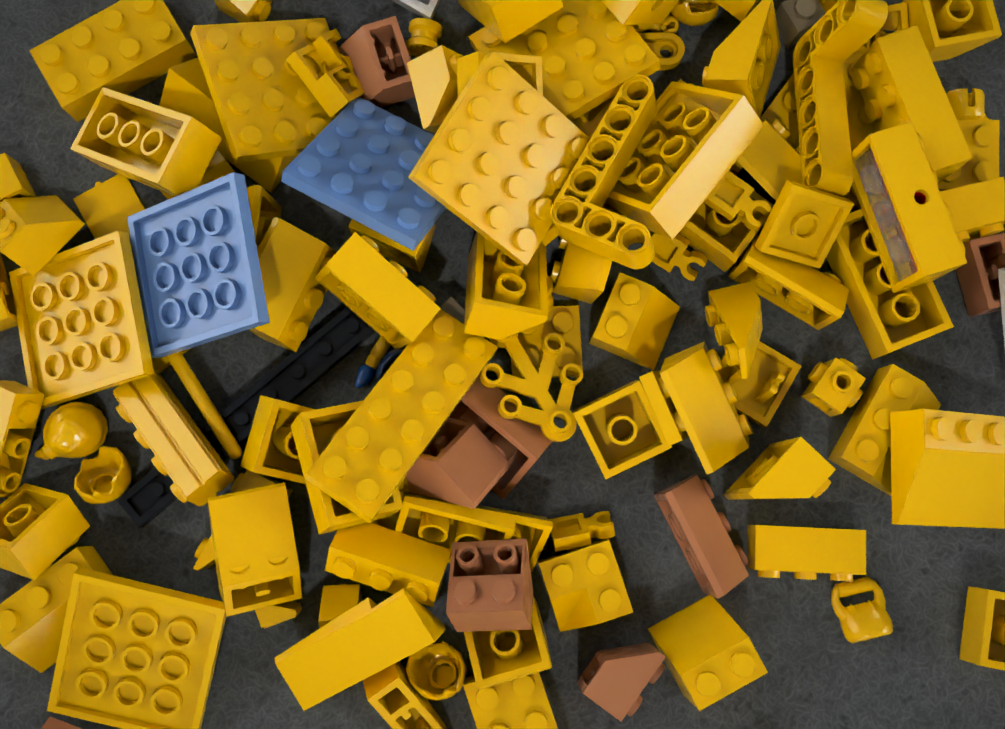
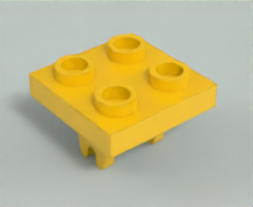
(765, 386)

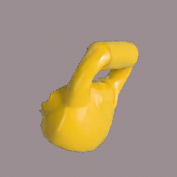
(865, 619)

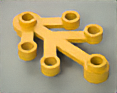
(536, 386)

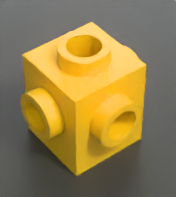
(834, 386)

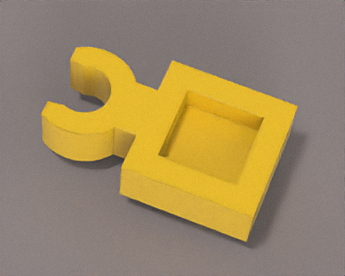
(733, 198)
(674, 253)
(576, 530)

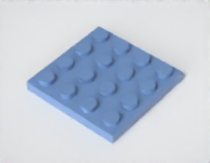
(364, 169)
(198, 266)

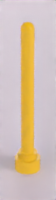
(205, 405)

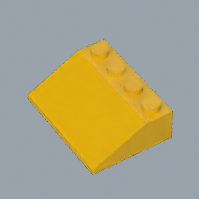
(683, 155)
(947, 469)

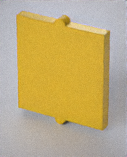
(109, 205)

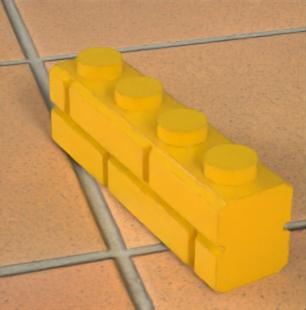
(173, 438)

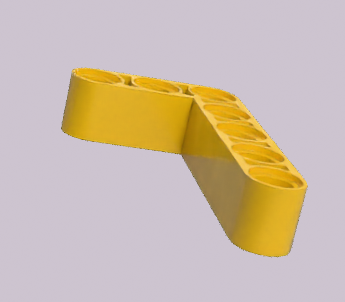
(821, 90)
(603, 175)

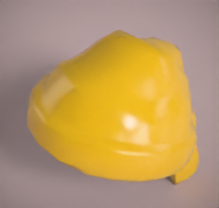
(73, 432)

